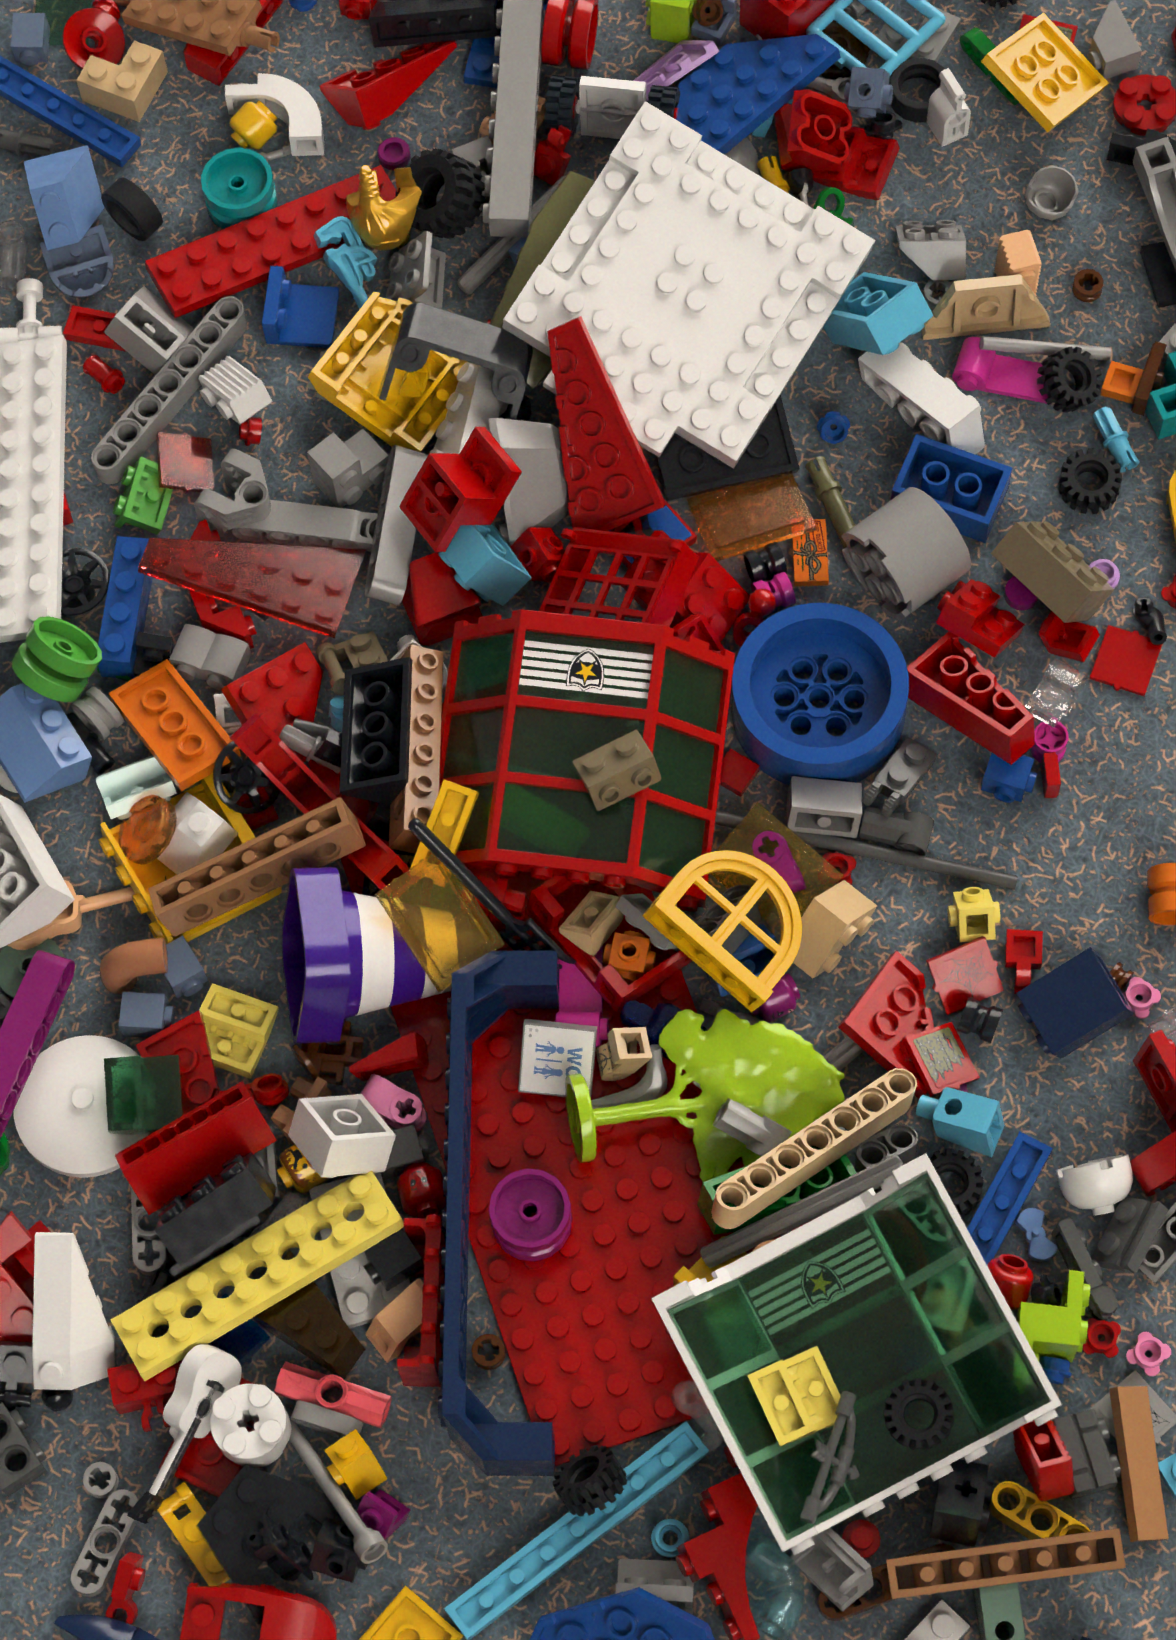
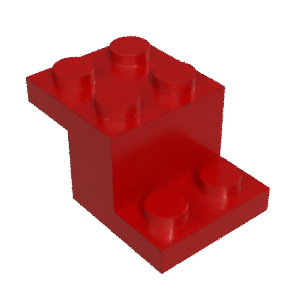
(460, 489)
(708, 591)

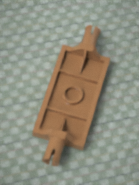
(204, 23)

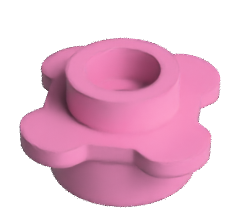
(1149, 994)
(1145, 1343)

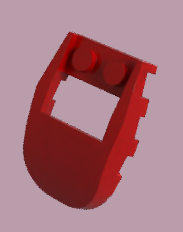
(284, 1615)

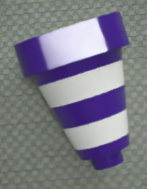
(341, 957)

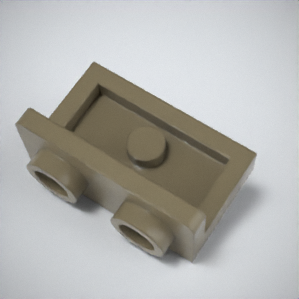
(617, 770)

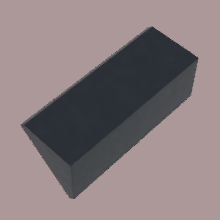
(376, 730)

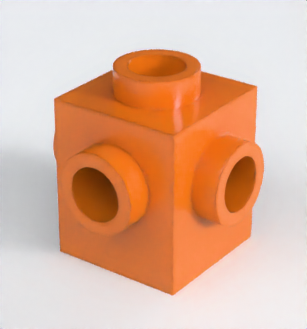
(633, 945)

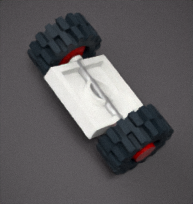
(603, 104)

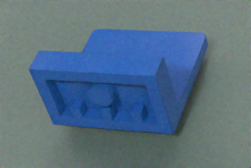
(299, 312)

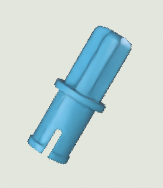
(1115, 439)

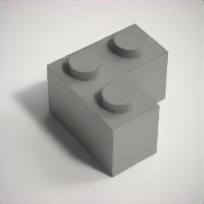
(348, 467)

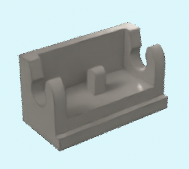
(835, 1568)

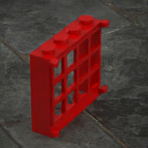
(580, 557)

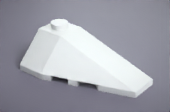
(69, 1327)

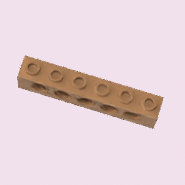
(422, 788)
(256, 867)
(1005, 1563)

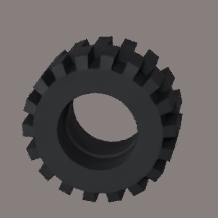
(460, 197)

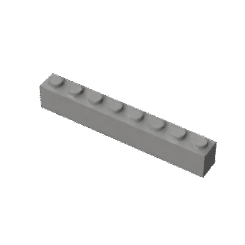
(515, 118)

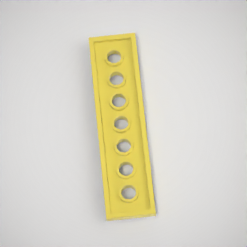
(255, 1295)

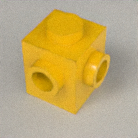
(354, 1465)

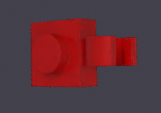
(550, 155)
(1023, 953)
(127, 1581)

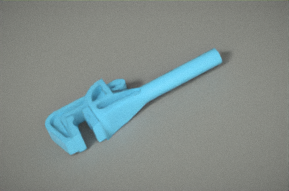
(351, 260)

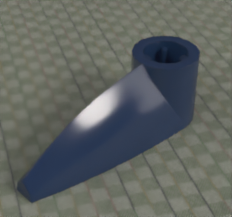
(100, 1628)

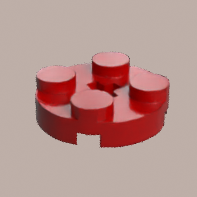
(1145, 87)

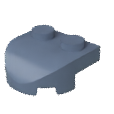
(81, 267)

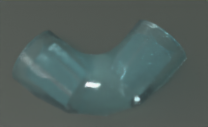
(782, 1585)

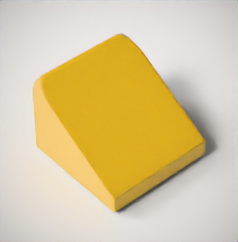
(415, 382)

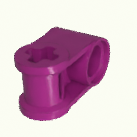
(781, 862)

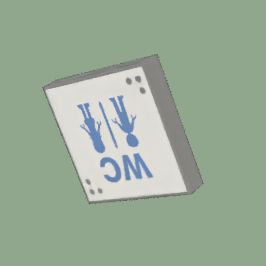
(552, 1053)

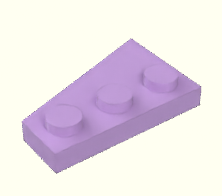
(677, 63)

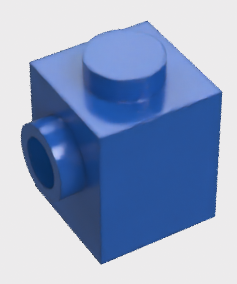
(1007, 780)

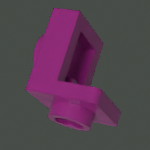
(382, 1512)

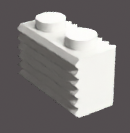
(234, 390)

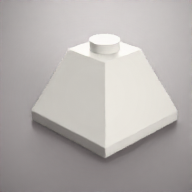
(197, 836)

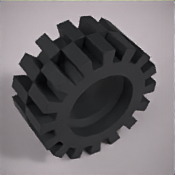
(1056, 386)
(1093, 463)
(967, 1171)
(919, 1438)
(590, 1480)

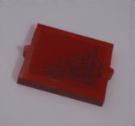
(184, 462)

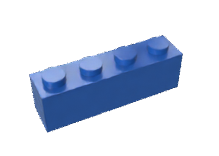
(124, 608)

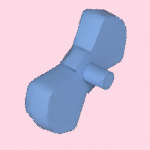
(1031, 1223)

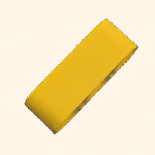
(1029, 1505)

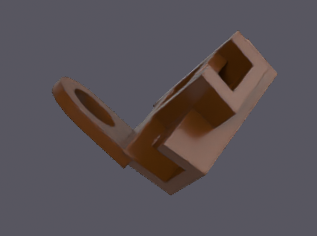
(330, 1057)

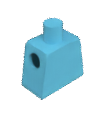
(964, 1119)

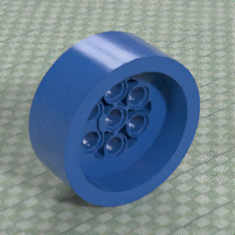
(819, 642)

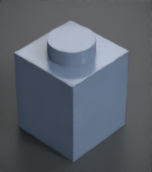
(30, 38)
(184, 971)
(144, 1014)

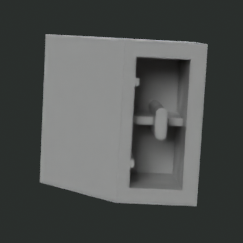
(148, 330)

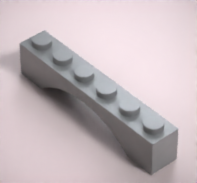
(1157, 174)

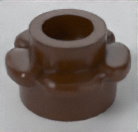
(711, 17)

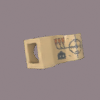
(619, 1055)

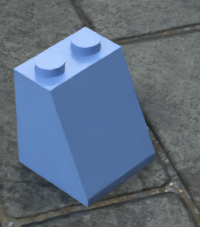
(64, 195)

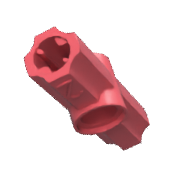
(310, 1386)

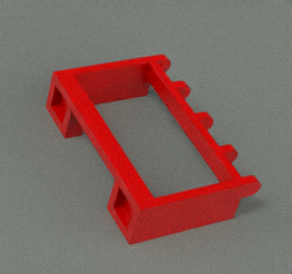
(603, 979)
(421, 1363)

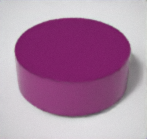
(393, 153)
(1018, 595)

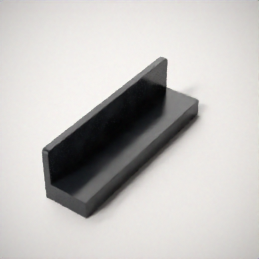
(431, 21)

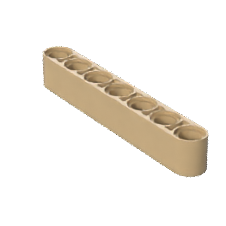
(809, 1161)

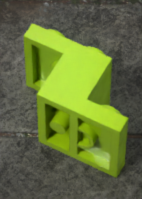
(1058, 1329)

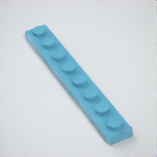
(574, 1534)

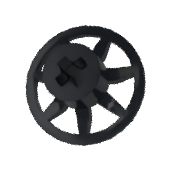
(77, 587)
(239, 778)

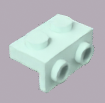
(131, 783)

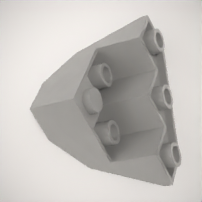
(541, 490)

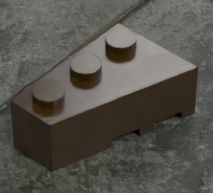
(313, 1328)

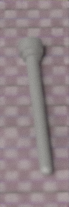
(367, 1542)

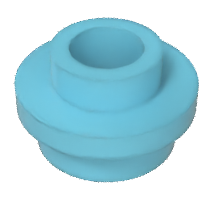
(661, 1529)

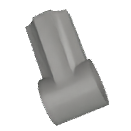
(756, 1132)

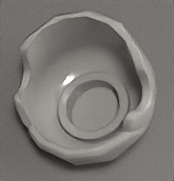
(1048, 187)

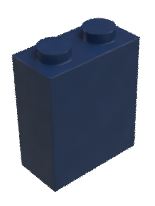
(1074, 1004)

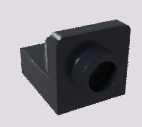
(151, 651)

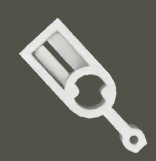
(947, 110)

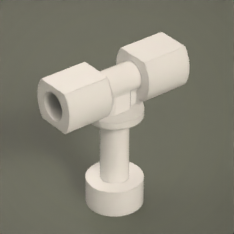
(29, 292)

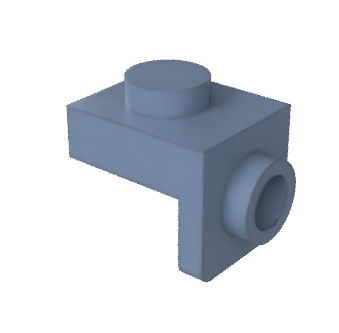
(719, 30)

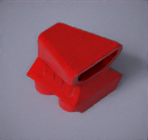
(812, 132)
(437, 600)

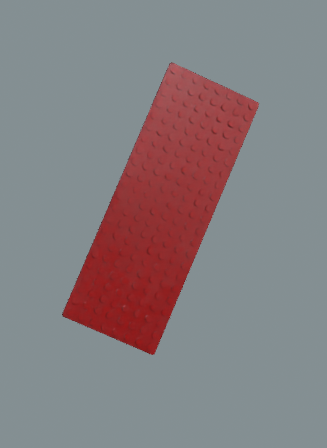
(583, 1319)

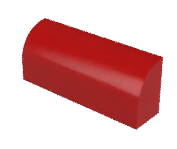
(194, 1146)

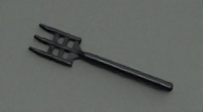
(487, 898)

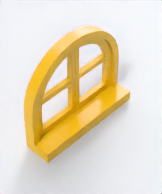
(706, 949)

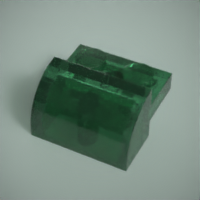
(142, 1093)

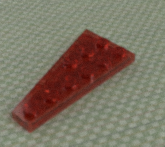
(280, 581)

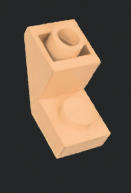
(398, 1322)

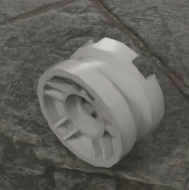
(97, 713)

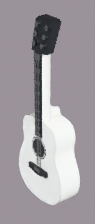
(200, 1381)

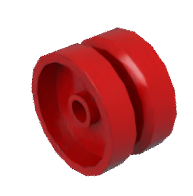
(570, 32)

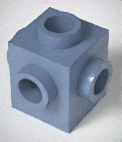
(864, 81)

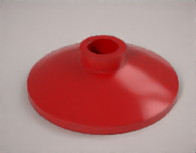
(99, 27)

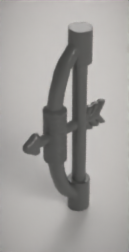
(841, 1463)

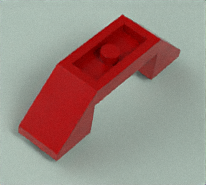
(227, 622)

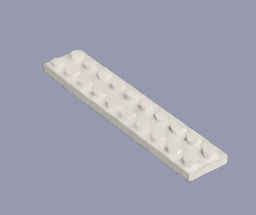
(31, 482)

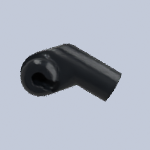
(1151, 619)

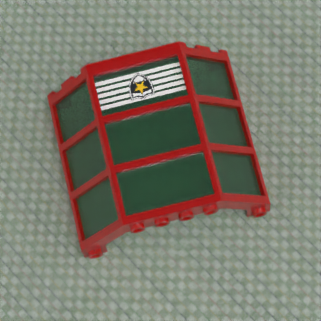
(554, 687)

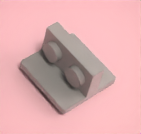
(417, 272)
(657, 1578)

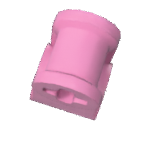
(391, 1101)

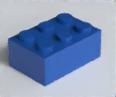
(959, 481)

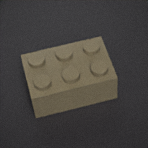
(1053, 570)

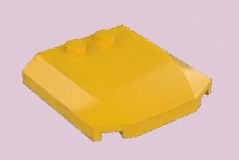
(355, 367)

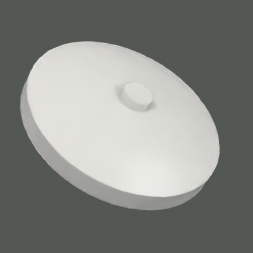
(65, 1108)

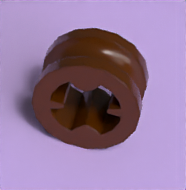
(1087, 295)
(1121, 977)
(496, 1343)

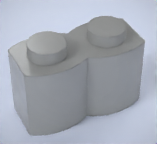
(209, 656)

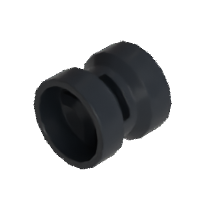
(764, 562)
(971, 1018)

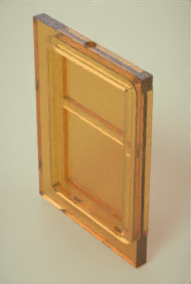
(751, 515)

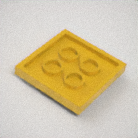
(1045, 72)

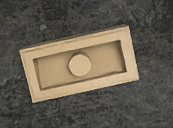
(592, 921)

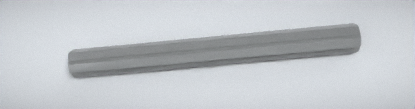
(798, 1213)

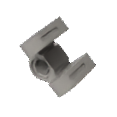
(245, 477)

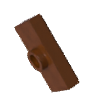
(1150, 379)

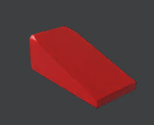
(399, 1056)

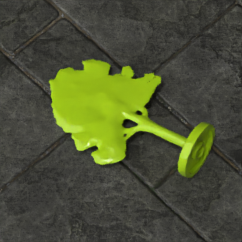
(751, 1064)

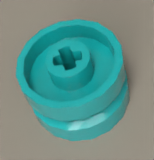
(237, 186)

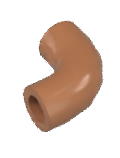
(131, 960)

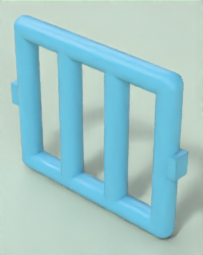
(892, 58)

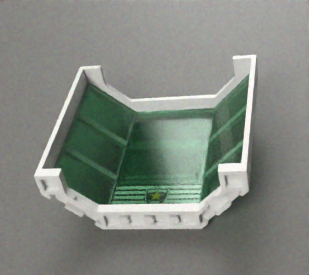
(887, 1298)

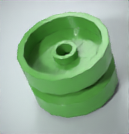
(56, 659)

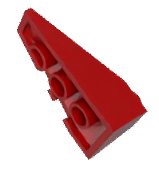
(378, 93)

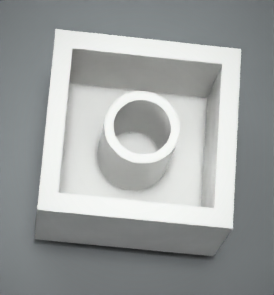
(341, 1135)

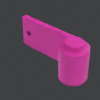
(996, 373)
(580, 1000)

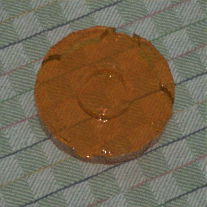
(147, 829)

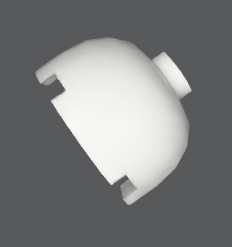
(1097, 1183)

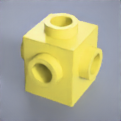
(973, 914)

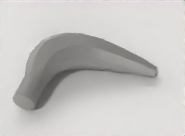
(649, 1087)

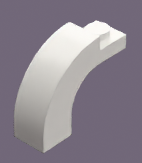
(289, 103)

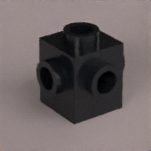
(335, 1552)

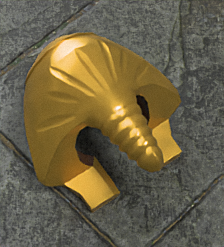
(381, 222)

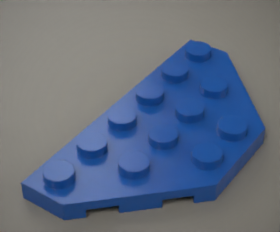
(749, 84)
(622, 1616)

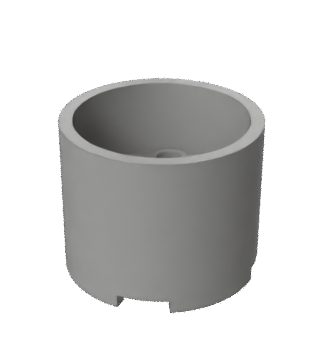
(906, 552)

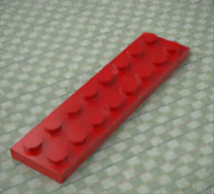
(245, 251)

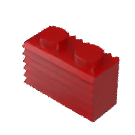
(1044, 1460)

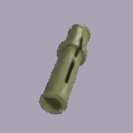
(829, 493)

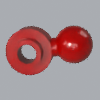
(761, 604)

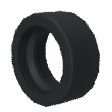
(907, 70)
(132, 209)

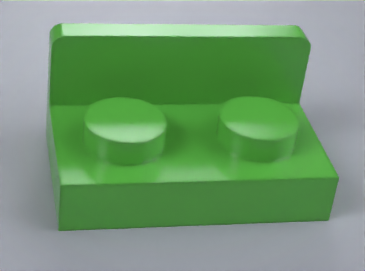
(143, 500)

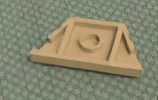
(985, 308)

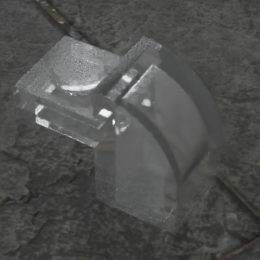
(1056, 692)

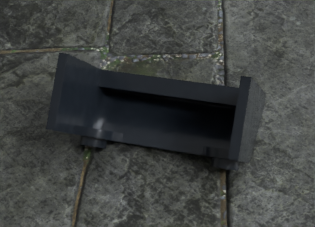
(438, 330)

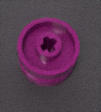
(511, 1209)

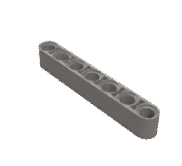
(171, 375)

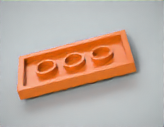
(172, 723)

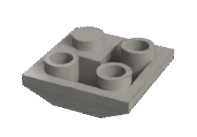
(935, 248)

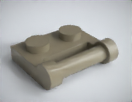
(359, 650)

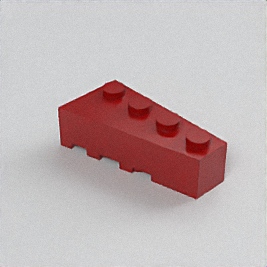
(970, 699)

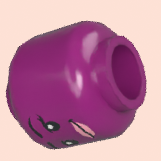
(781, 1000)

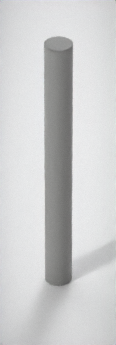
(1039, 347)

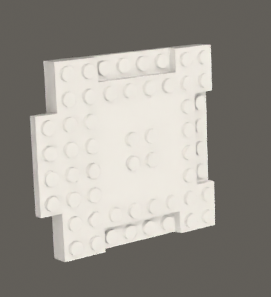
(691, 286)

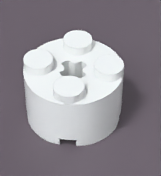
(230, 1421)

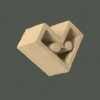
(124, 87)
(829, 924)

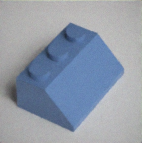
(39, 744)

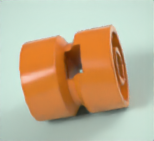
(1162, 886)

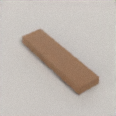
(1138, 1463)

